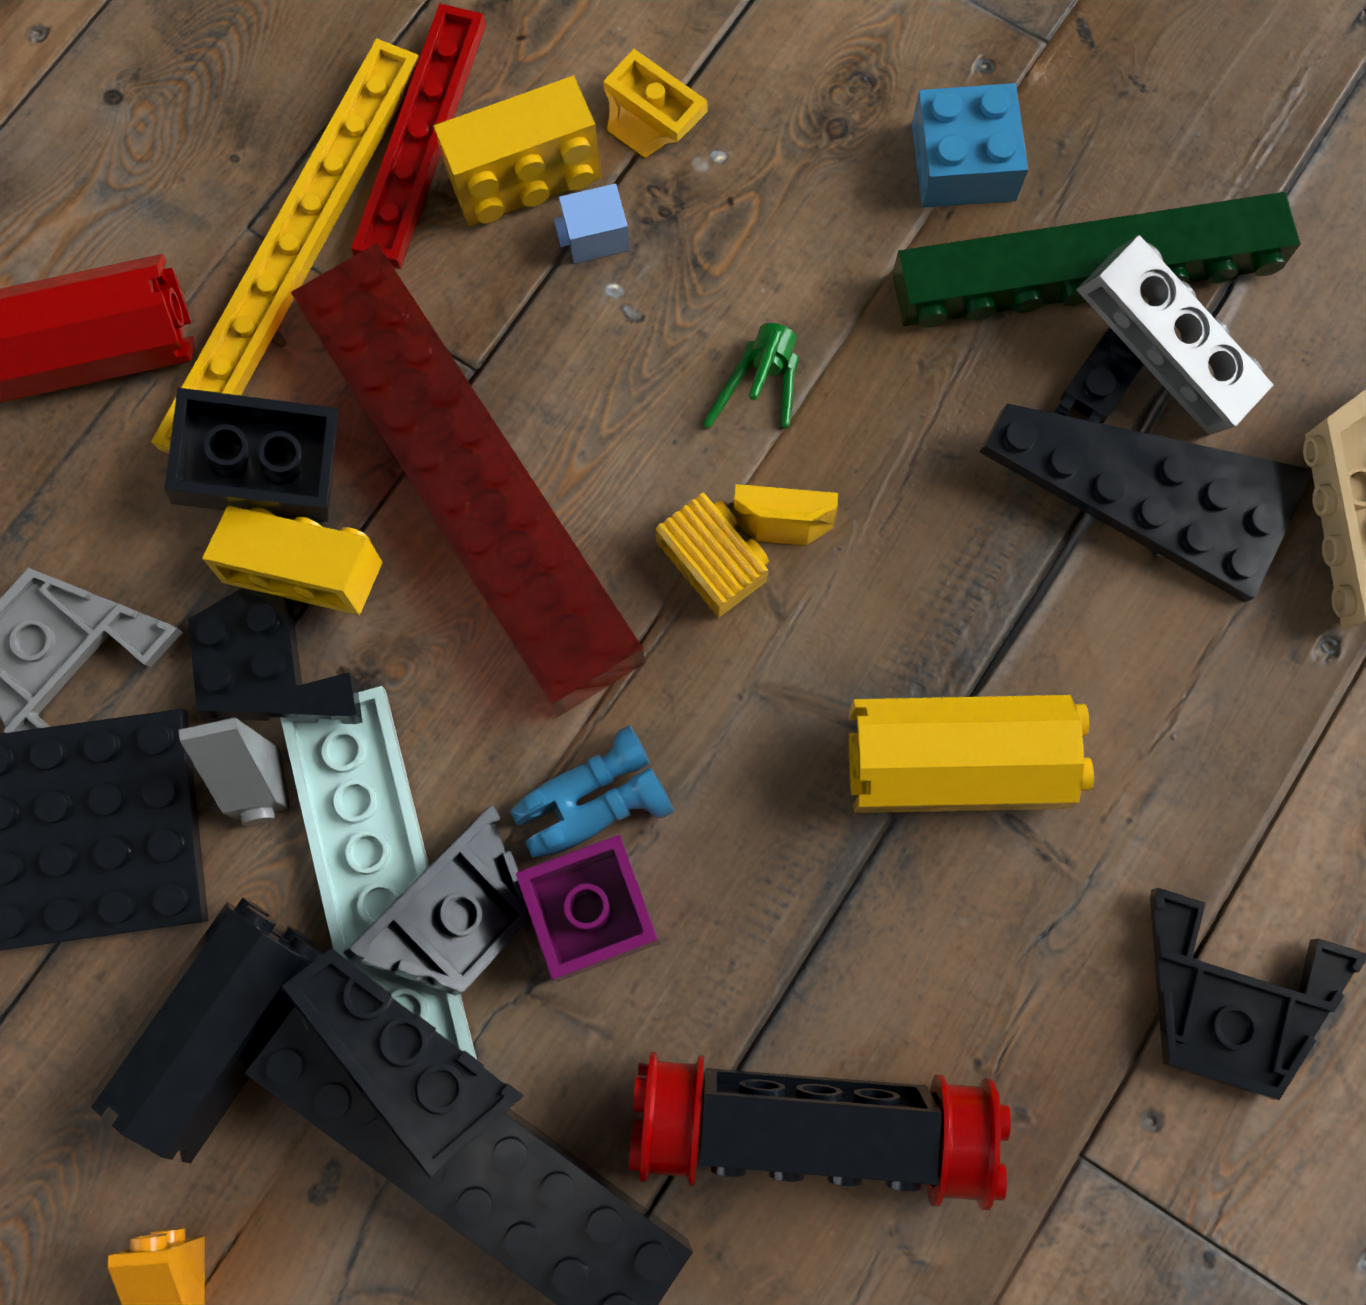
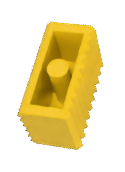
(712, 553)

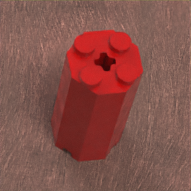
(91, 327)

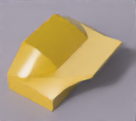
(649, 105)
(784, 513)

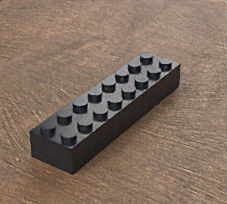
(504, 1191)

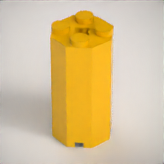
(968, 753)

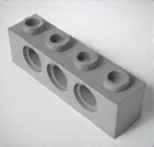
(1150, 335)

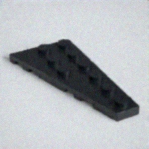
(1181, 499)

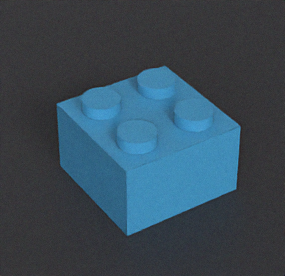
(969, 145)

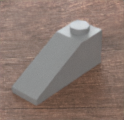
(238, 769)

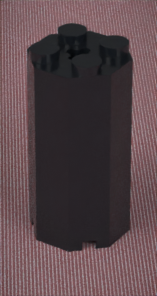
(204, 1033)

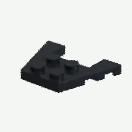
(251, 665)
(1233, 1023)

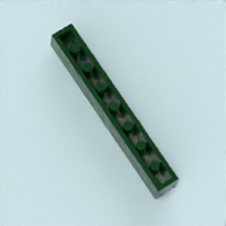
(1050, 263)

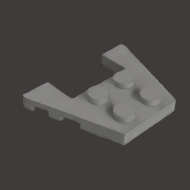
(52, 632)

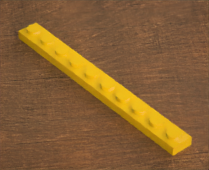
(300, 227)

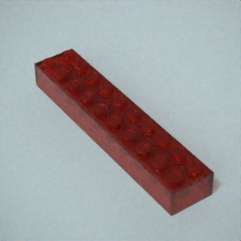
(470, 480)

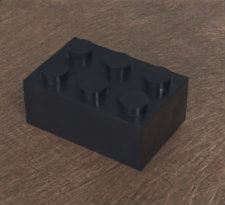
(251, 454)

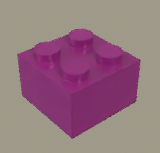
(587, 908)

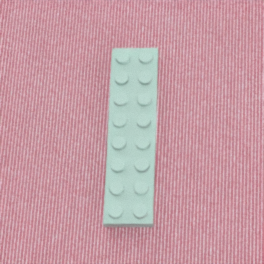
(365, 840)

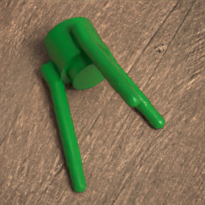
(770, 354)

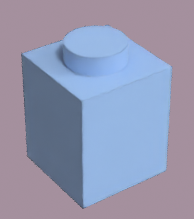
(592, 223)

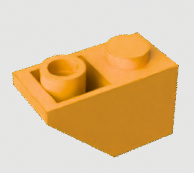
(160, 1269)

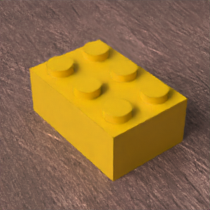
(520, 151)

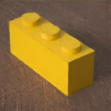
(293, 559)

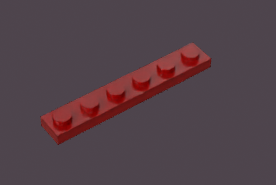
(414, 147)

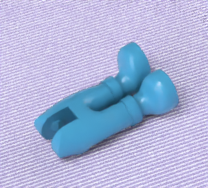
(589, 819)

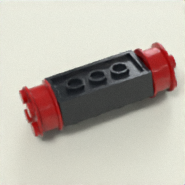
(822, 1129)

